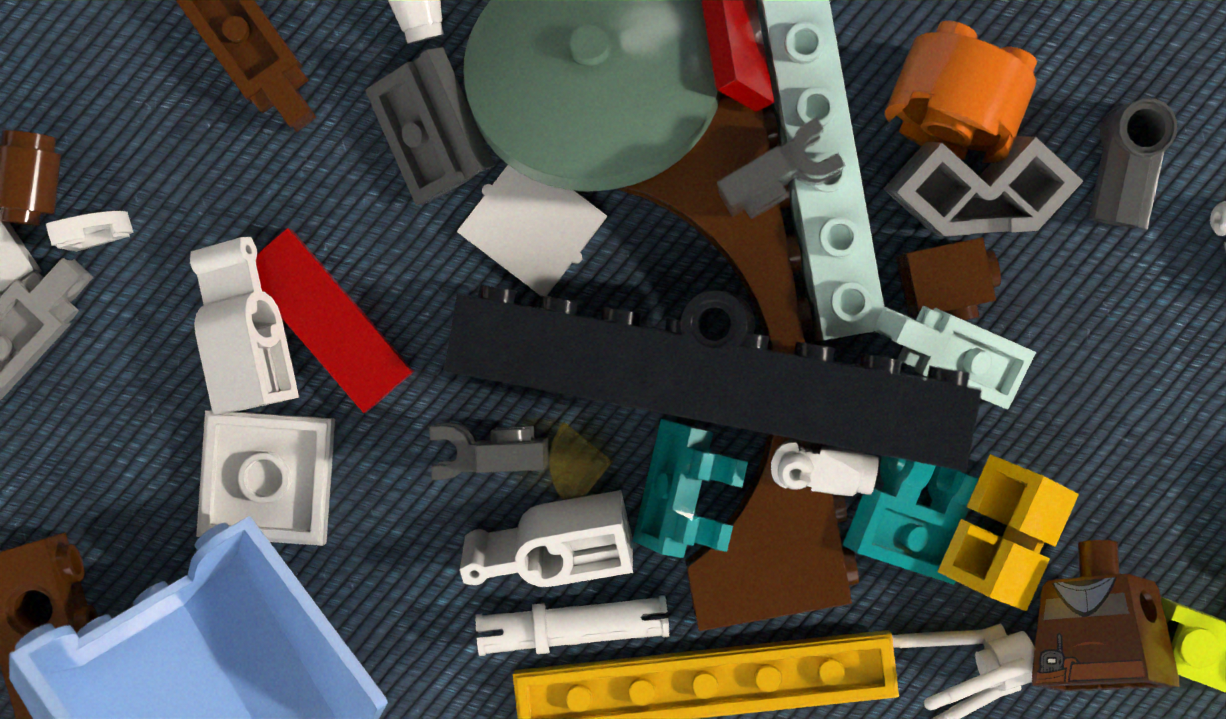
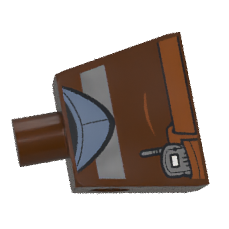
(1102, 629)

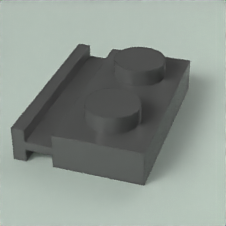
(429, 126)

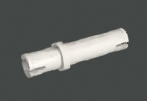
(571, 625)

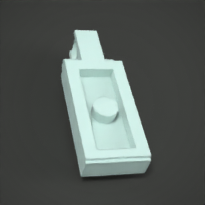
(956, 344)

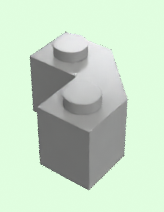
(1005, 197)

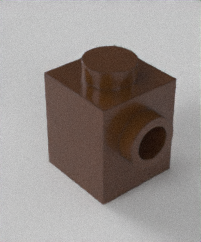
(949, 278)

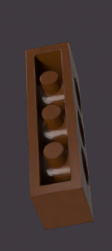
(48, 567)

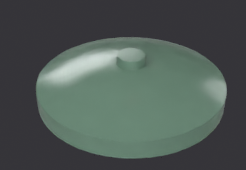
(590, 87)

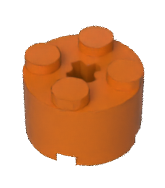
(963, 92)

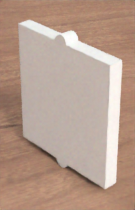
(532, 228)

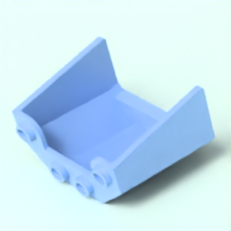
(213, 645)

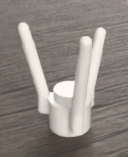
(1002, 666)

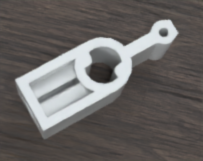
(239, 331)
(555, 544)

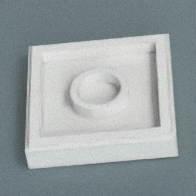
(269, 471)

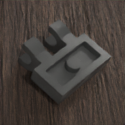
(762, 181)
(507, 450)

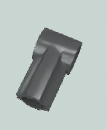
(1129, 171)

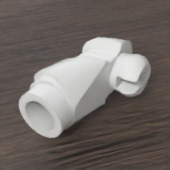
(825, 469)

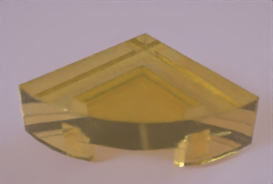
(575, 463)

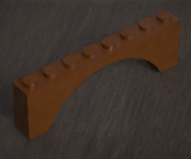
(783, 540)

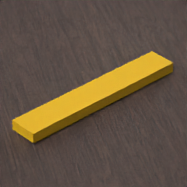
(714, 680)

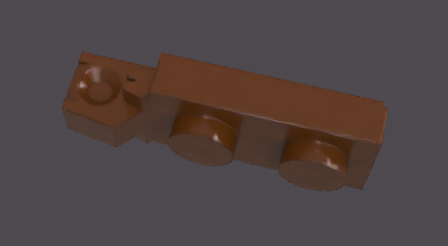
(253, 55)

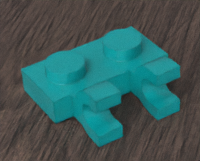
(672, 488)
(904, 532)

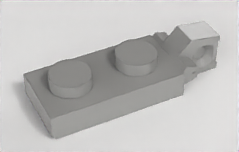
(35, 316)

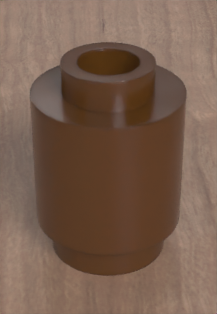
(27, 177)

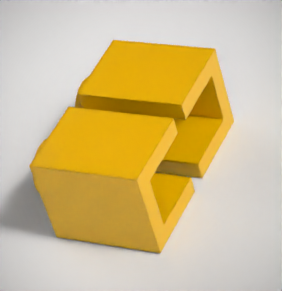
(1012, 564)

